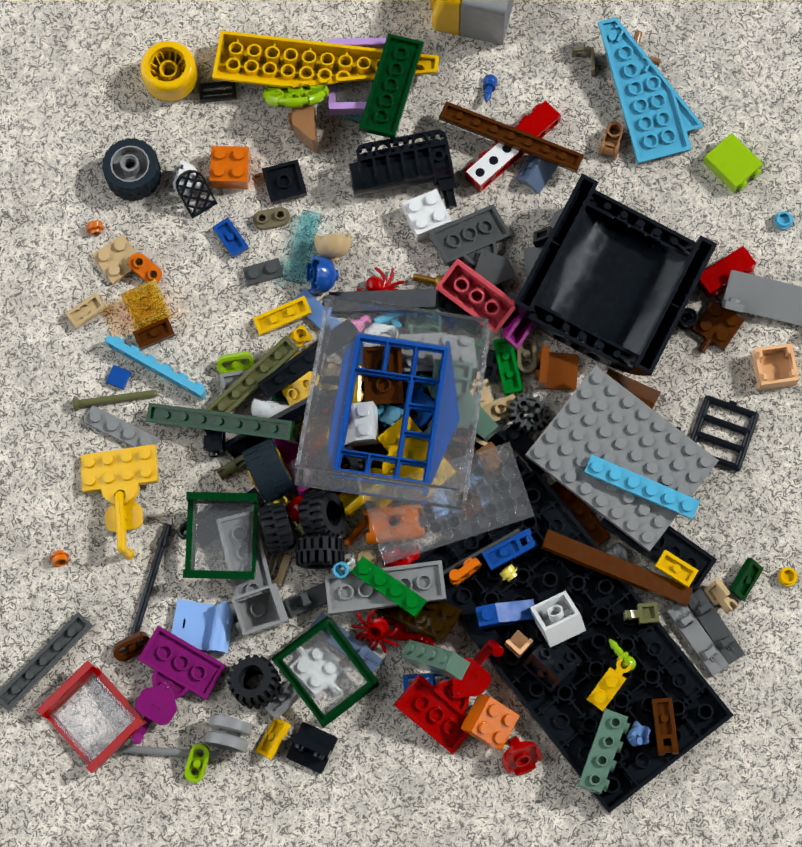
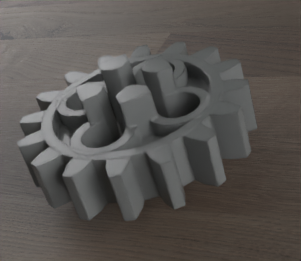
(518, 412)

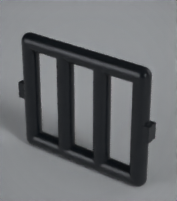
(747, 432)

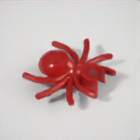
(376, 284)
(375, 631)

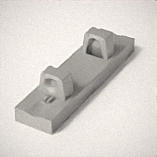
(698, 639)

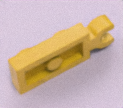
(608, 686)

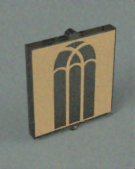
(277, 565)

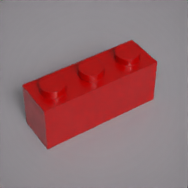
(716, 276)

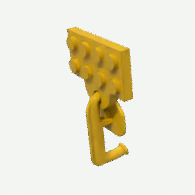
(413, 449)
(118, 473)

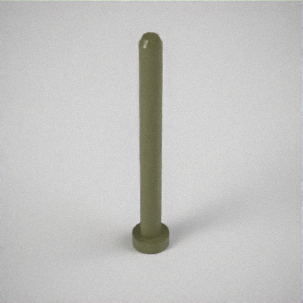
(113, 399)

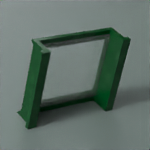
(221, 535)
(326, 671)

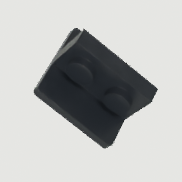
(311, 747)

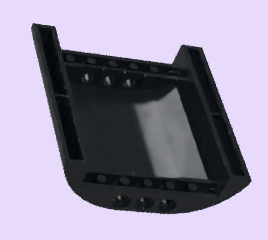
(612, 281)

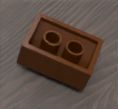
(643, 392)

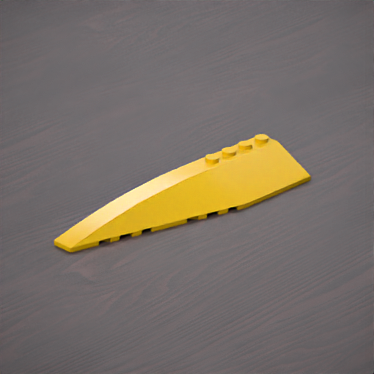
(298, 62)

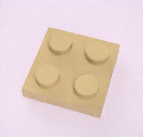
(114, 259)

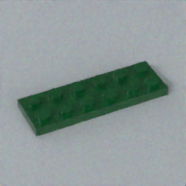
(391, 86)

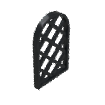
(203, 181)

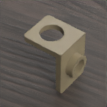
(589, 52)

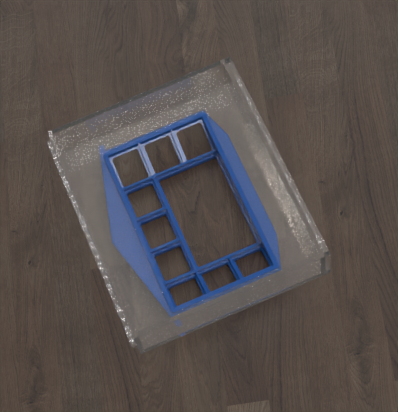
(452, 436)

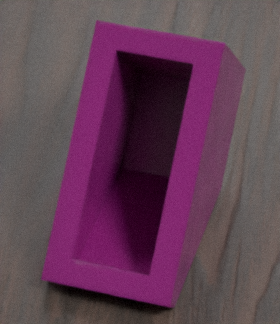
(516, 329)

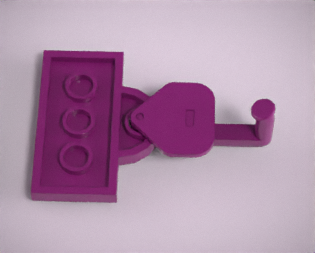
(181, 669)

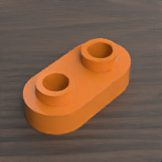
(145, 268)

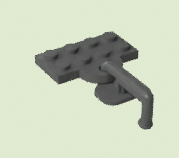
(474, 237)

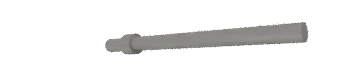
(161, 751)

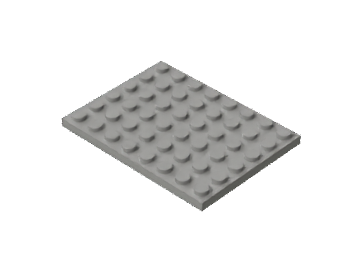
(621, 429)

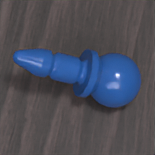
(489, 86)

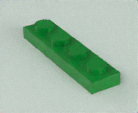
(389, 586)

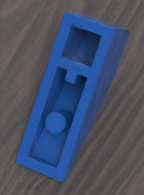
(503, 613)

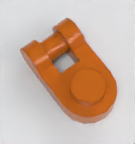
(469, 567)

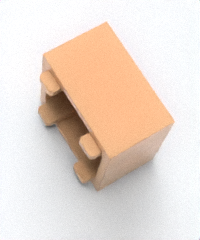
(775, 367)

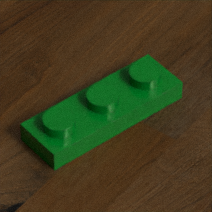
(507, 367)

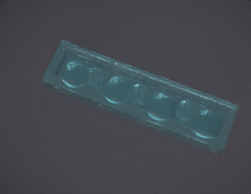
(302, 246)

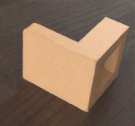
(518, 644)

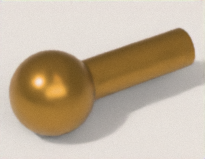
(426, 279)

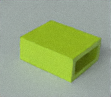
(733, 163)

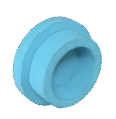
(783, 220)

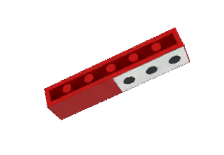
(501, 157)

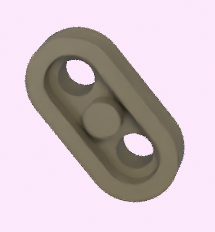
(271, 220)
(527, 356)

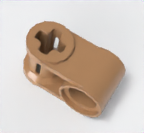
(611, 143)

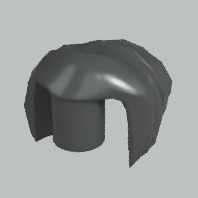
(618, 550)

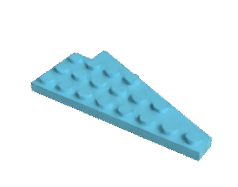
(650, 105)

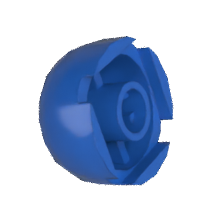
(323, 273)

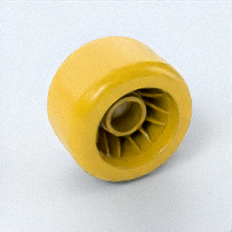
(166, 59)

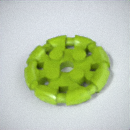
(295, 96)

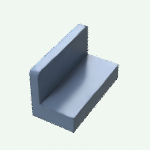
(535, 173)

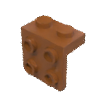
(557, 370)

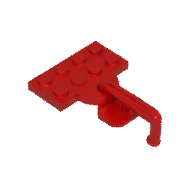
(439, 711)

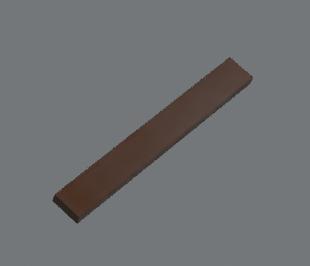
(511, 137)
(616, 568)

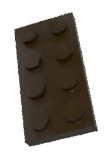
(433, 620)

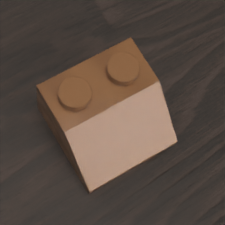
(304, 124)

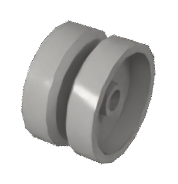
(229, 730)

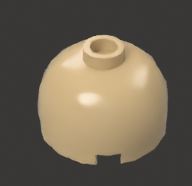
(333, 245)

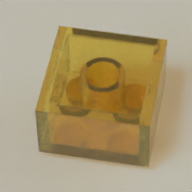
(145, 304)

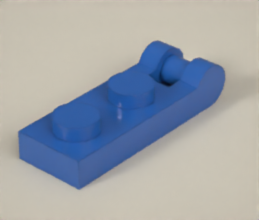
(509, 549)

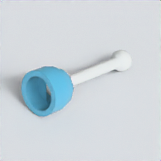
(341, 567)

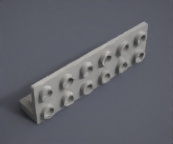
(763, 297)

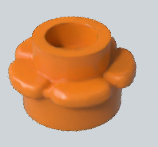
(94, 227)
(57, 556)

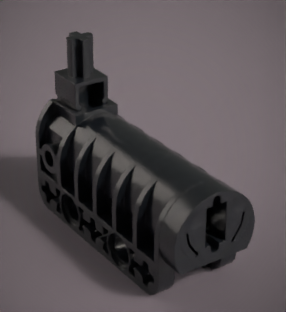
(405, 165)

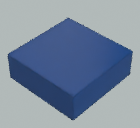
(118, 377)

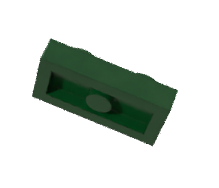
(745, 579)

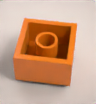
(229, 167)
(490, 722)

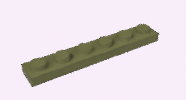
(247, 383)

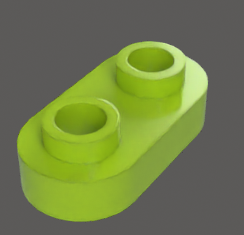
(235, 362)
(197, 761)

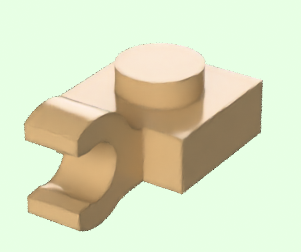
(719, 594)

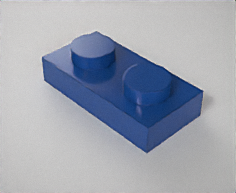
(230, 237)

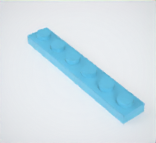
(163, 370)
(641, 487)

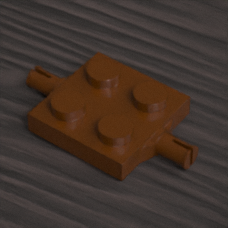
(717, 326)

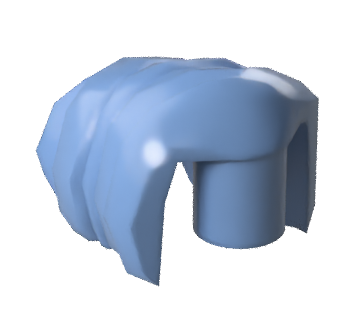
(638, 734)

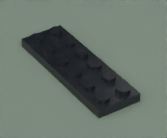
(674, 543)

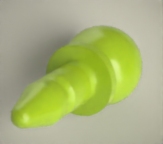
(621, 654)

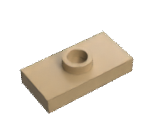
(86, 311)
(499, 409)

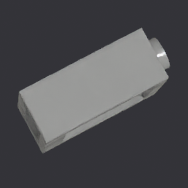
(235, 609)

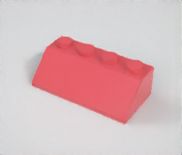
(476, 295)

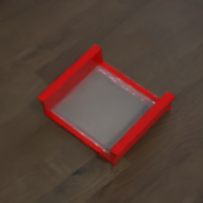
(91, 715)

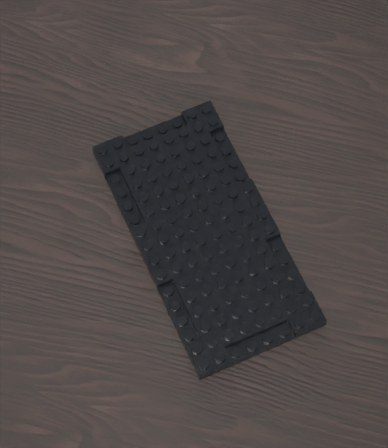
(566, 713)

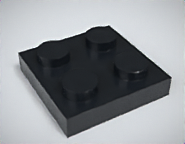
(284, 182)

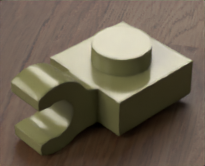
(646, 613)

